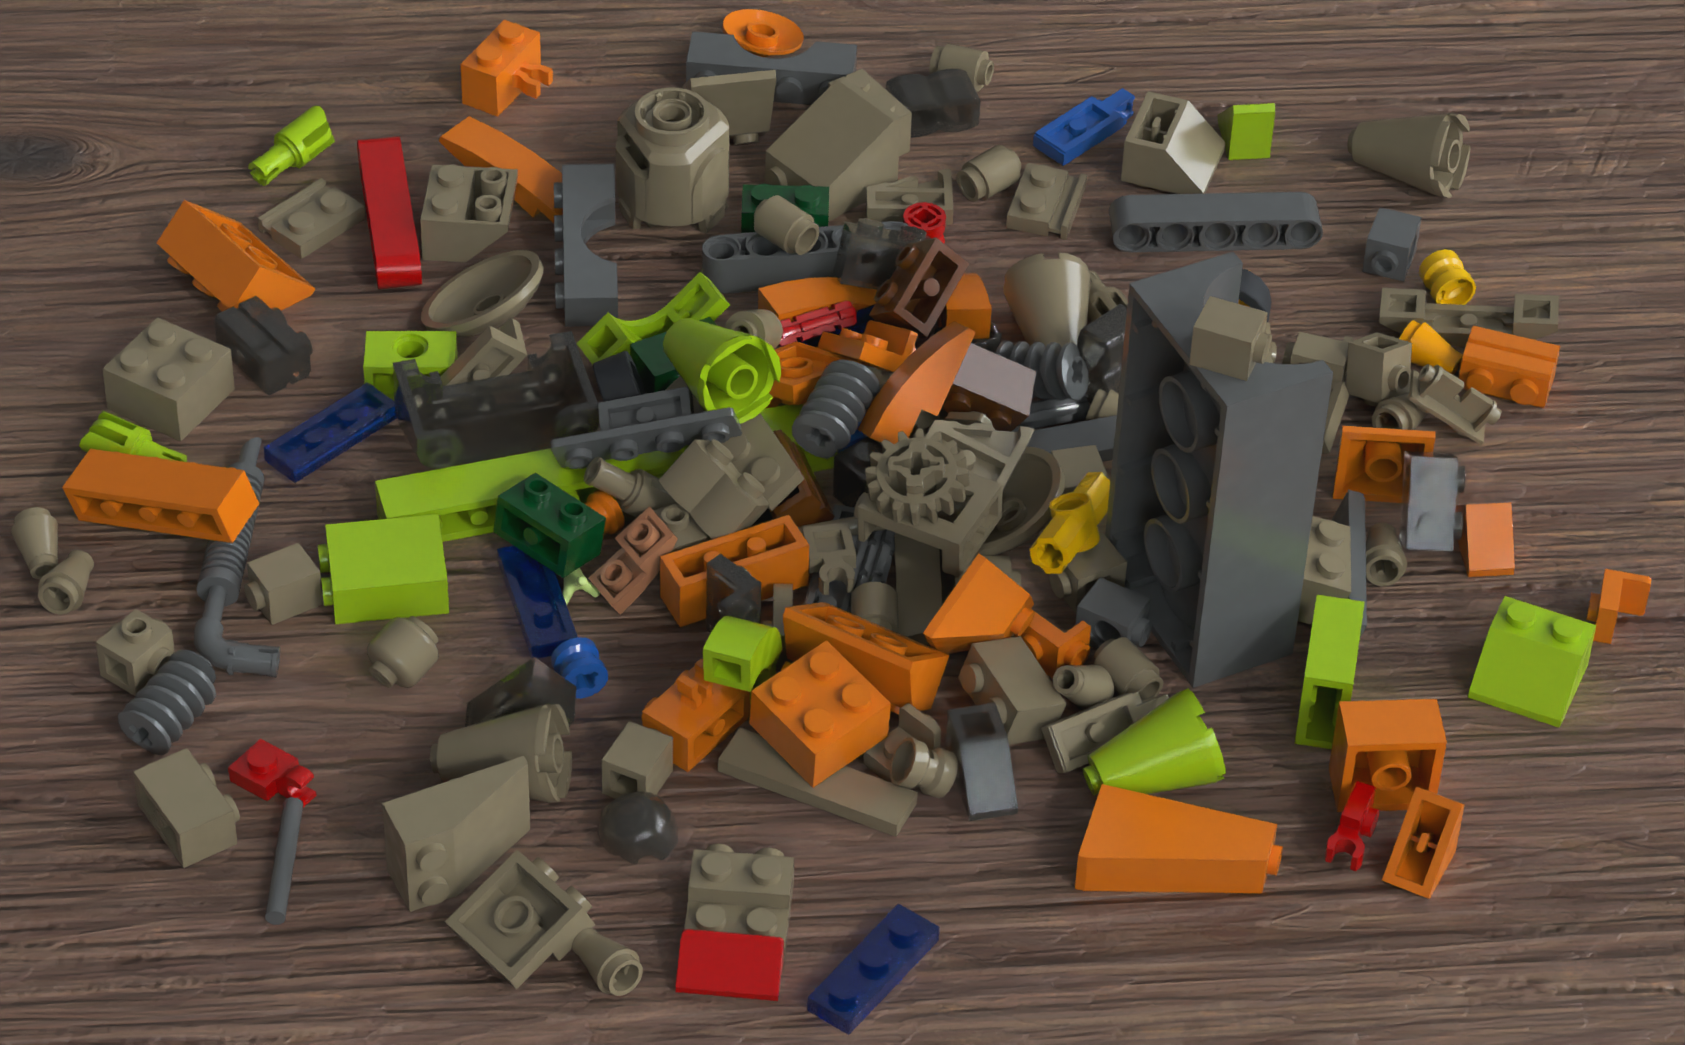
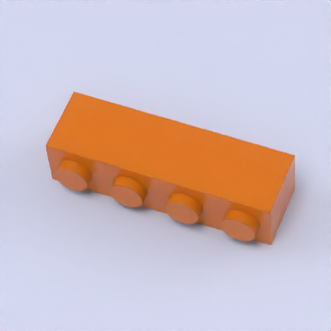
(161, 495)

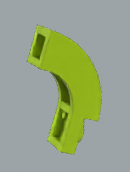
(612, 335)
(741, 653)

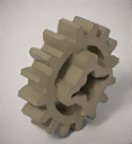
(917, 477)

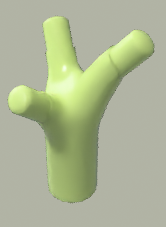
(577, 581)

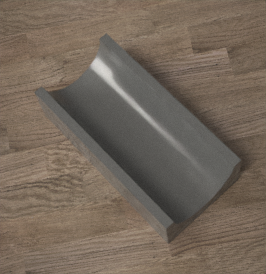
(1212, 481)

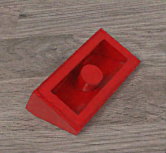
(730, 964)

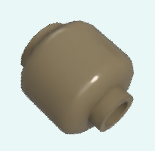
(402, 652)

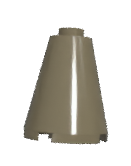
(1415, 150)
(1049, 297)
(526, 733)

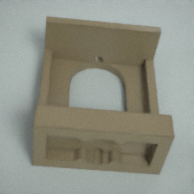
(956, 540)

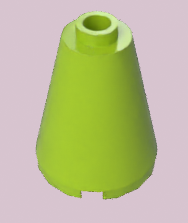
(723, 366)
(1159, 751)

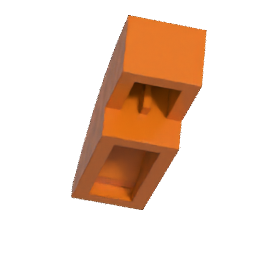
(809, 294)
(969, 306)
(918, 384)

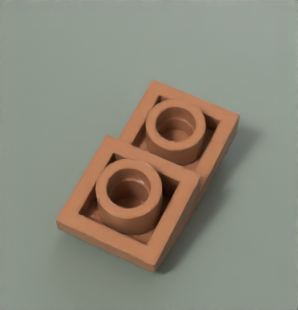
(636, 563)

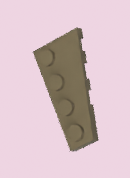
(759, 455)

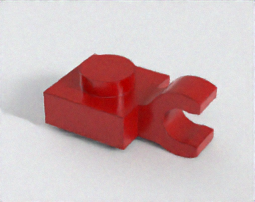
(270, 771)
(1356, 821)

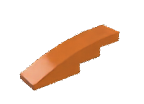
(484, 146)

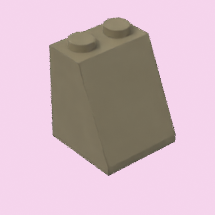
(838, 144)

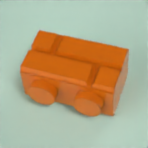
(1509, 366)

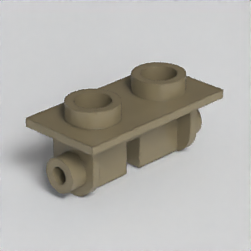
(1436, 393)

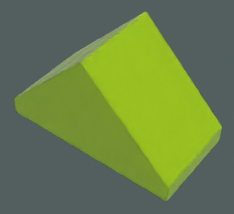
(1247, 130)

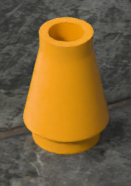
(1430, 347)

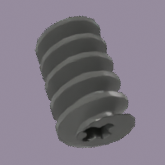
(1058, 369)
(835, 408)
(169, 702)

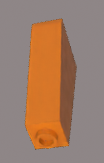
(1173, 847)

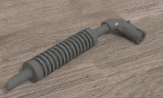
(221, 584)

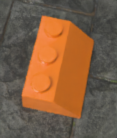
(229, 260)
(891, 662)

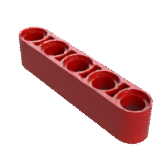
(389, 213)

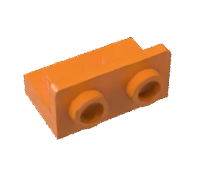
(878, 347)

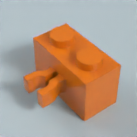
(504, 68)
(696, 715)

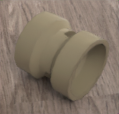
(925, 768)

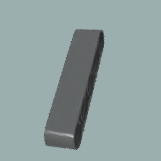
(1215, 222)
(751, 262)

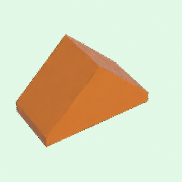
(1487, 539)
(1425, 843)

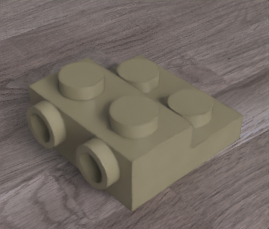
(740, 891)
(521, 918)

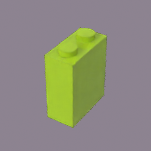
(384, 569)
(1328, 668)

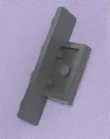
(645, 425)

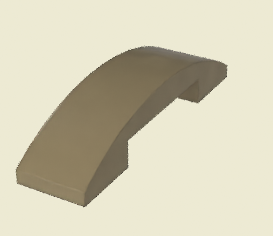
(1529, 318)

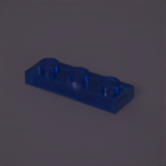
(330, 432)
(536, 602)
(873, 969)

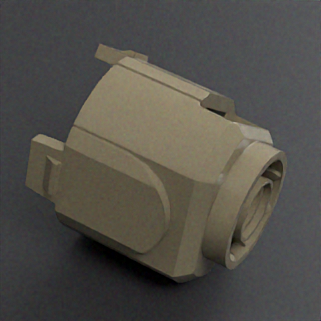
(672, 160)

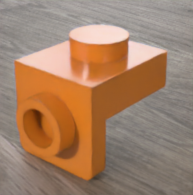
(1618, 593)
(1054, 647)

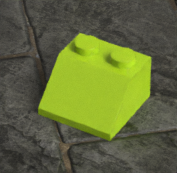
(1532, 661)

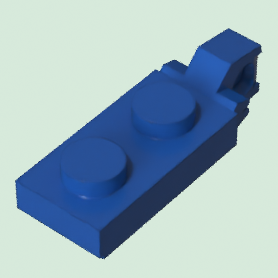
(1084, 126)

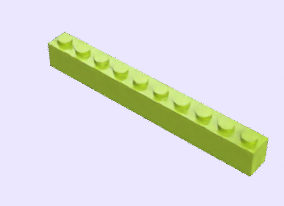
(469, 492)

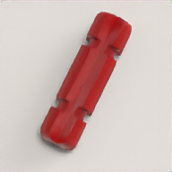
(813, 323)

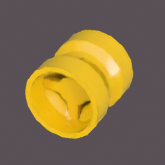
(1446, 278)

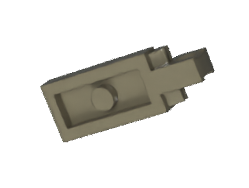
(1082, 733)

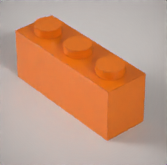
(768, 551)

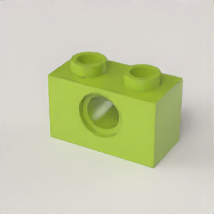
(430, 349)

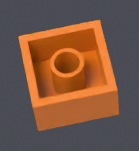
(819, 713)
(1387, 747)

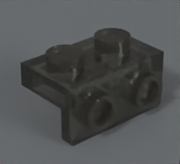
(731, 593)

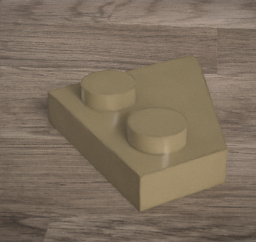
(889, 200)
(987, 451)

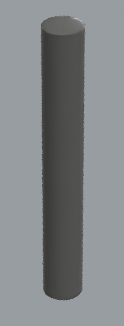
(284, 861)

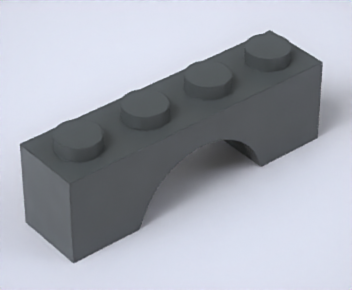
(798, 78)
(588, 207)

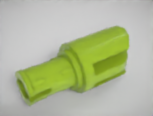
(294, 145)
(122, 436)

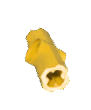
(1072, 524)

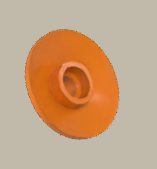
(763, 32)

